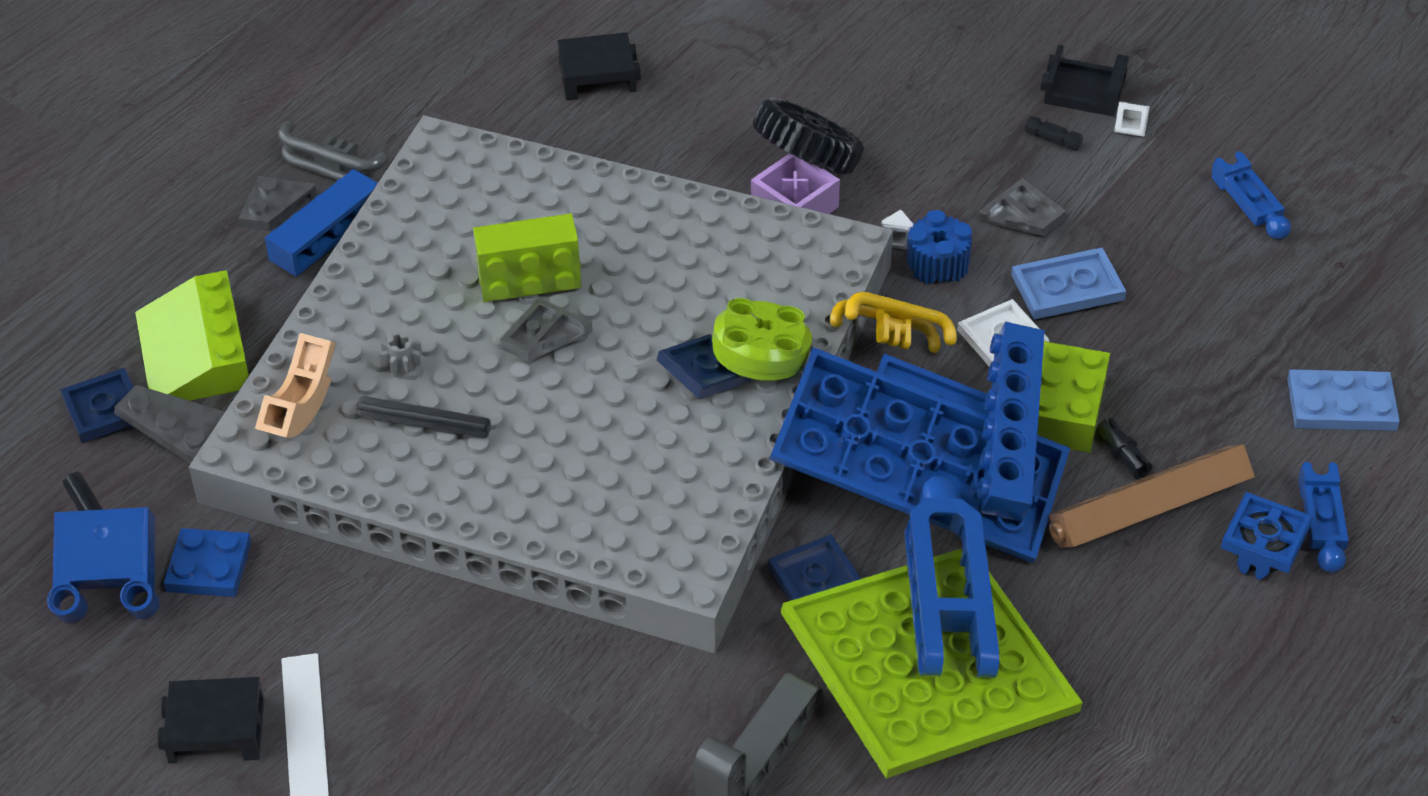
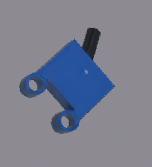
(101, 551)

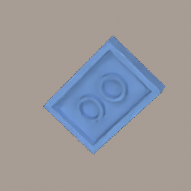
(1068, 283)
(1343, 400)

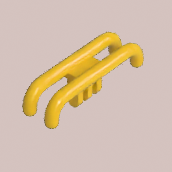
(896, 320)

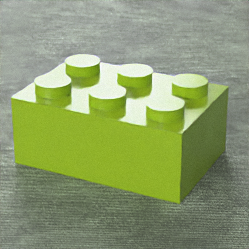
(527, 257)
(1071, 394)

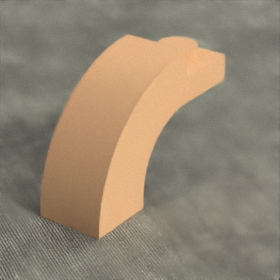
(303, 391)

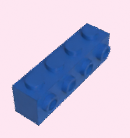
(318, 224)

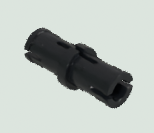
(1124, 448)

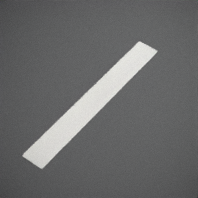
(304, 726)

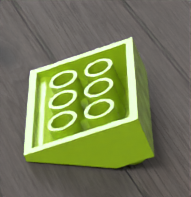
(193, 340)

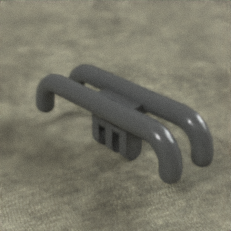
(329, 156)

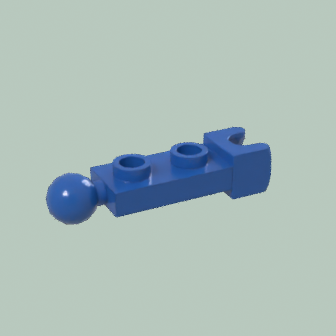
(1251, 195)
(1324, 502)

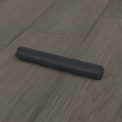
(424, 417)

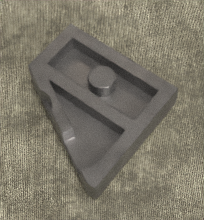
(544, 330)

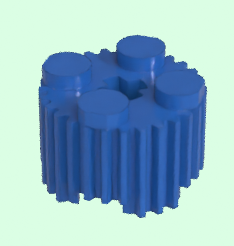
(939, 248)

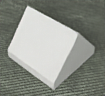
(1131, 119)
(900, 225)

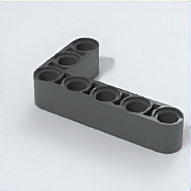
(759, 749)

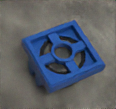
(1267, 535)

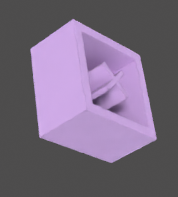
(798, 184)

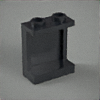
(597, 61)
(1084, 84)
(212, 716)

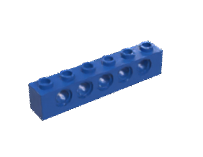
(1015, 368)

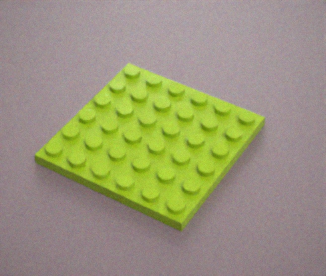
(868, 659)

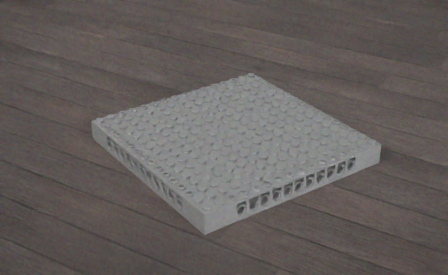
(598, 464)

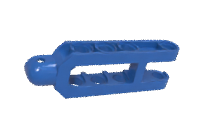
(937, 614)

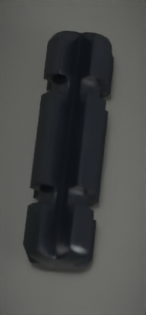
(1054, 133)

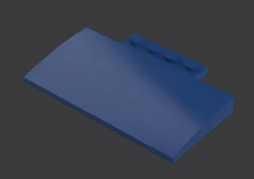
(899, 429)

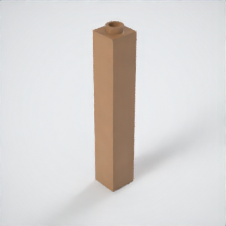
(1150, 496)

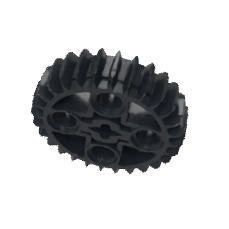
(808, 135)

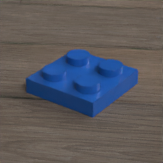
(207, 562)

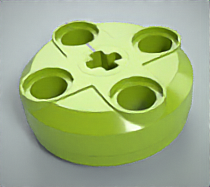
(761, 339)

